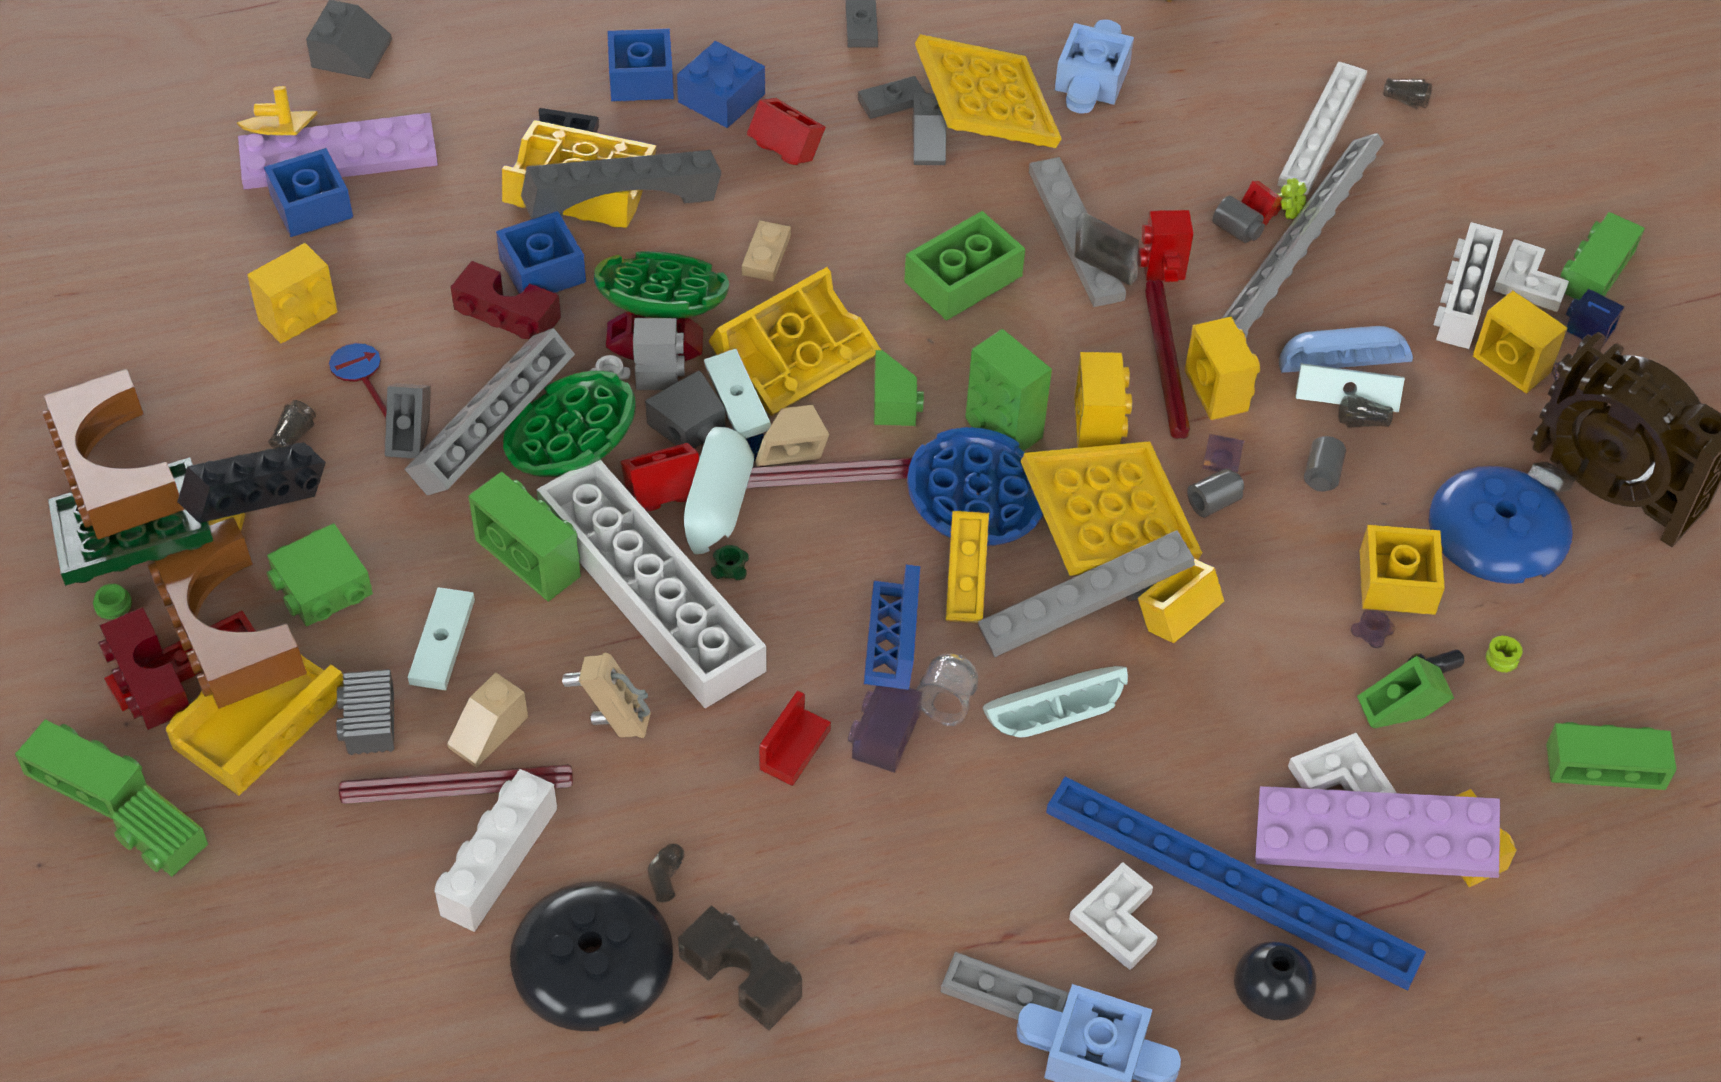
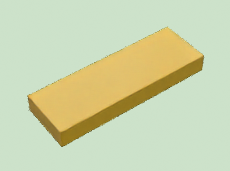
(967, 566)

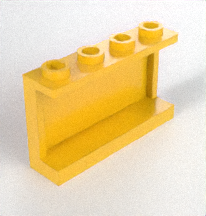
(252, 734)

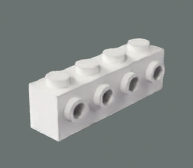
(1469, 286)
(495, 850)

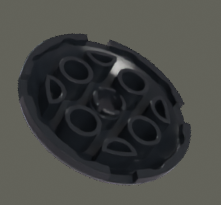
(595, 987)

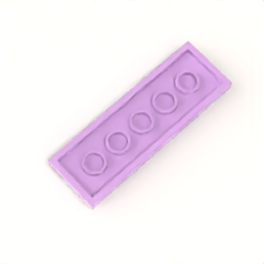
(353, 146)
(1378, 831)

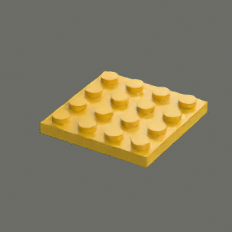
(987, 91)
(1105, 501)

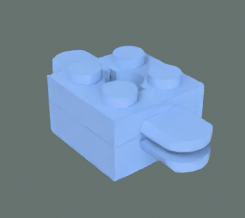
(1093, 65)
(1103, 1028)

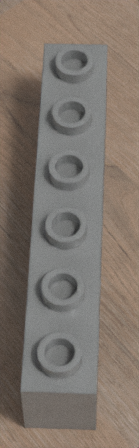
(489, 412)

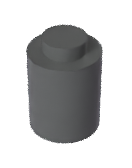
(1238, 219)
(1325, 463)
(1215, 492)

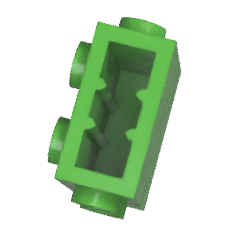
(318, 575)

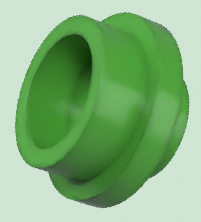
(112, 601)

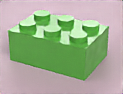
(964, 265)
(1008, 389)
(525, 535)

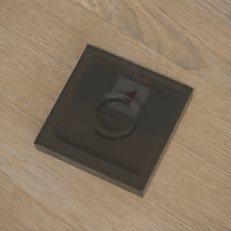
(1106, 248)

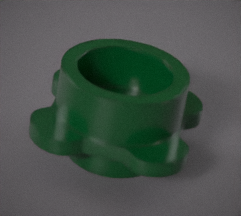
(729, 555)

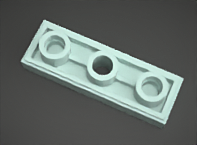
(1327, 385)
(737, 394)
(441, 638)

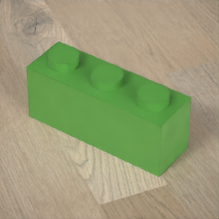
(1602, 257)
(1611, 756)
(80, 768)

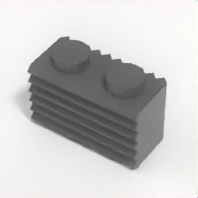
(367, 711)

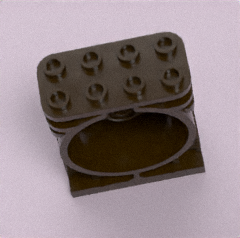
(1646, 448)

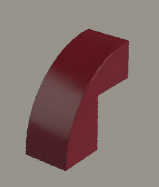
(621, 332)

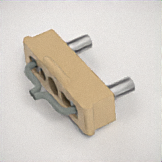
(613, 694)

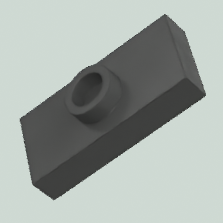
(861, 23)
(889, 97)

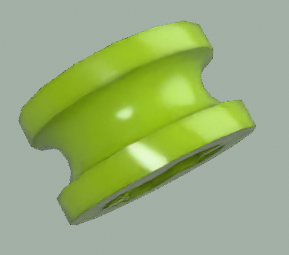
(1497, 659)

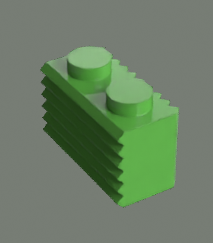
(159, 831)

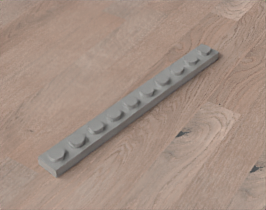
(1303, 231)

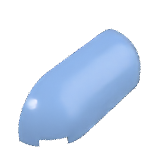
(1345, 348)

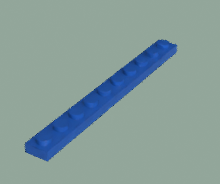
(1237, 883)

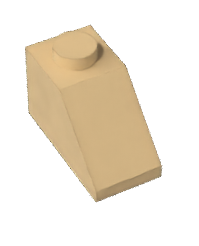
(793, 437)
(488, 719)

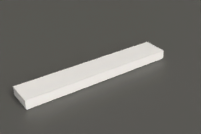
(1323, 125)

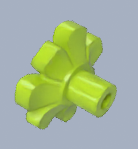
(1293, 197)

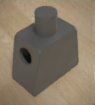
(686, 411)

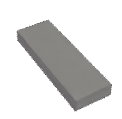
(997, 988)

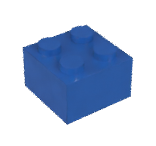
(640, 64)
(721, 84)
(308, 192)
(541, 254)

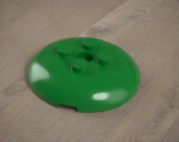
(661, 284)
(570, 424)

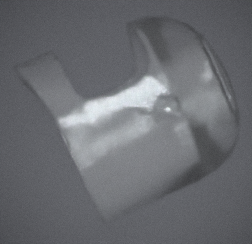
(952, 676)

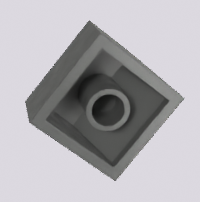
(347, 40)

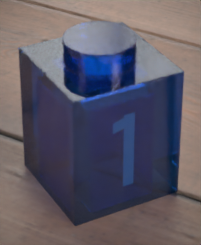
(1593, 315)

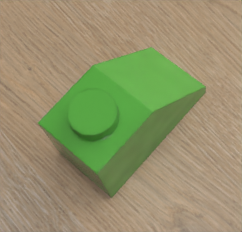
(895, 393)
(1406, 694)

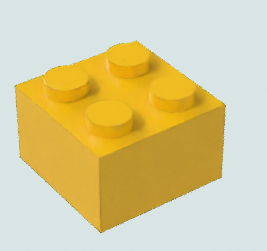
(292, 293)
(1519, 341)
(1221, 368)
(1101, 399)
(1401, 569)

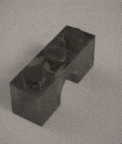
(719, 943)

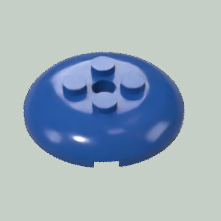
(967, 462)
(1497, 548)

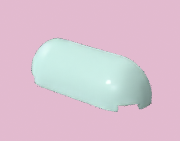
(717, 488)
(1057, 702)

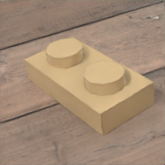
(766, 250)

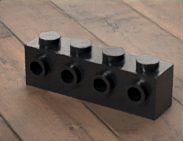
(251, 482)

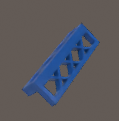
(904, 627)

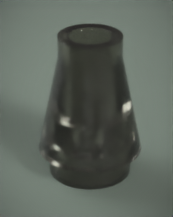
(1411, 92)
(1362, 412)
(293, 424)

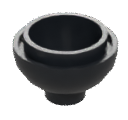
(1275, 992)

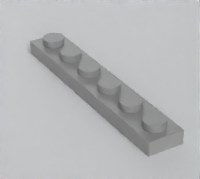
(1064, 209)
(1086, 593)

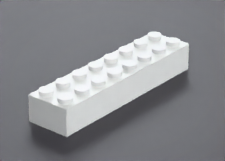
(656, 584)

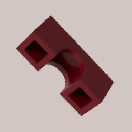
(480, 295)
(131, 645)

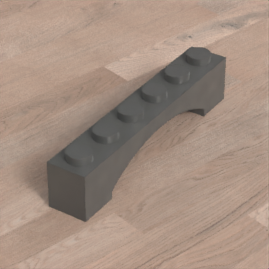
(562, 185)

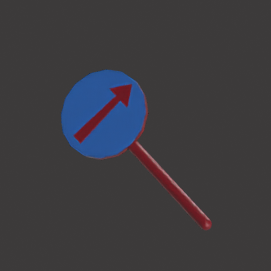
(358, 363)

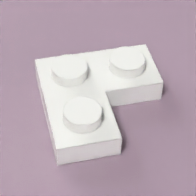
(1522, 276)
(1341, 763)
(1108, 917)

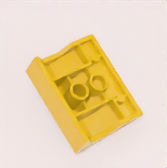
(558, 144)
(796, 341)

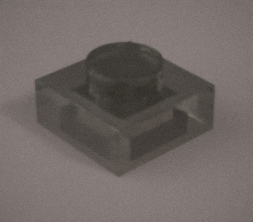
(1551, 477)

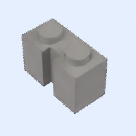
(656, 353)

